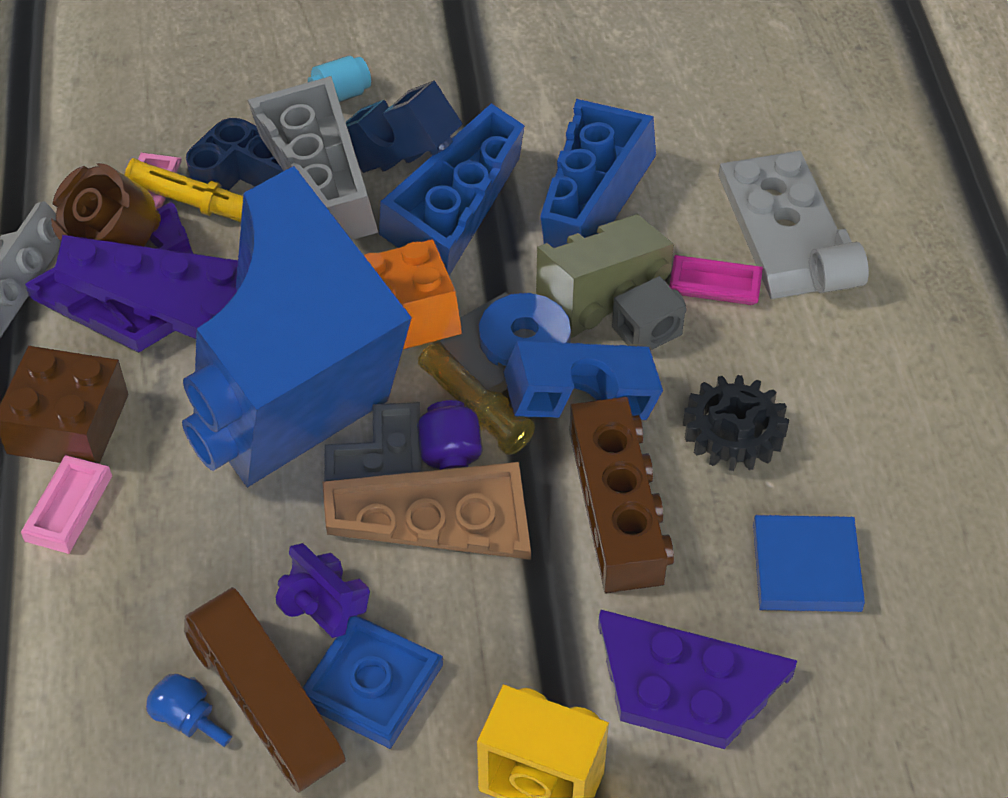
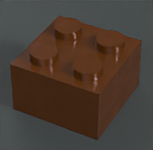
(62, 405)

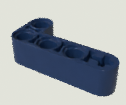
(231, 154)

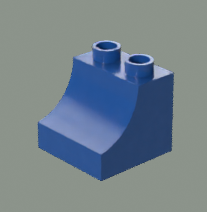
(297, 344)

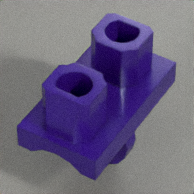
(319, 591)

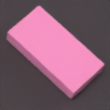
(66, 504)

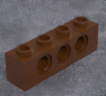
(622, 558)

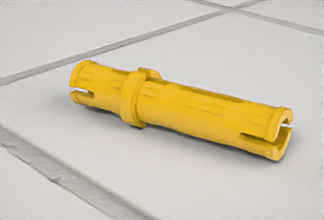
(207, 197)

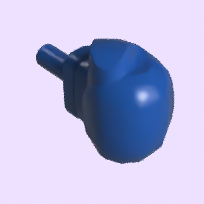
(183, 707)

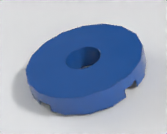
(517, 313)

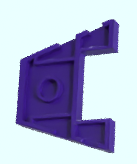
(113, 317)

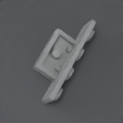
(25, 257)

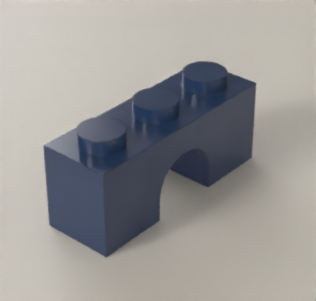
(405, 130)

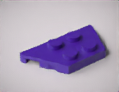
(687, 680)

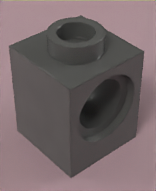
(649, 314)

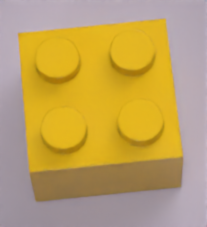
(540, 748)

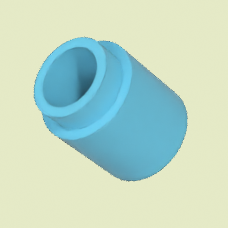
(348, 75)

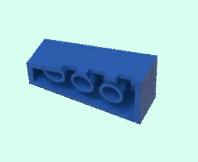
(597, 170)
(455, 187)

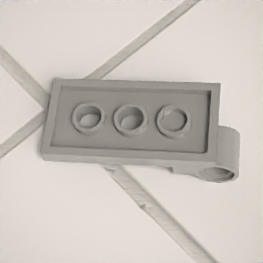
(798, 256)

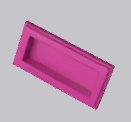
(716, 280)

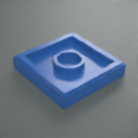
(808, 563)
(372, 680)

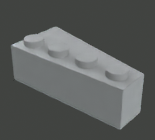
(308, 131)

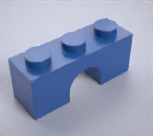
(545, 373)

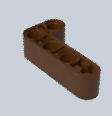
(273, 701)

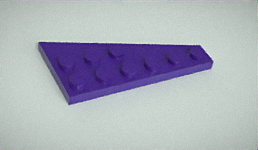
(153, 281)

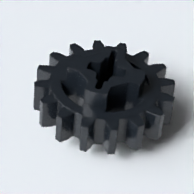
(735, 422)

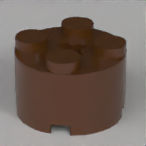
(104, 207)

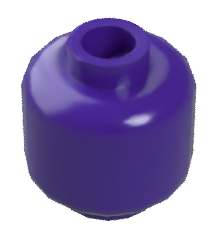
(449, 435)

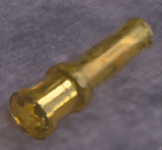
(491, 407)

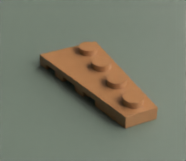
(442, 509)

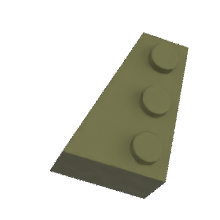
(597, 268)

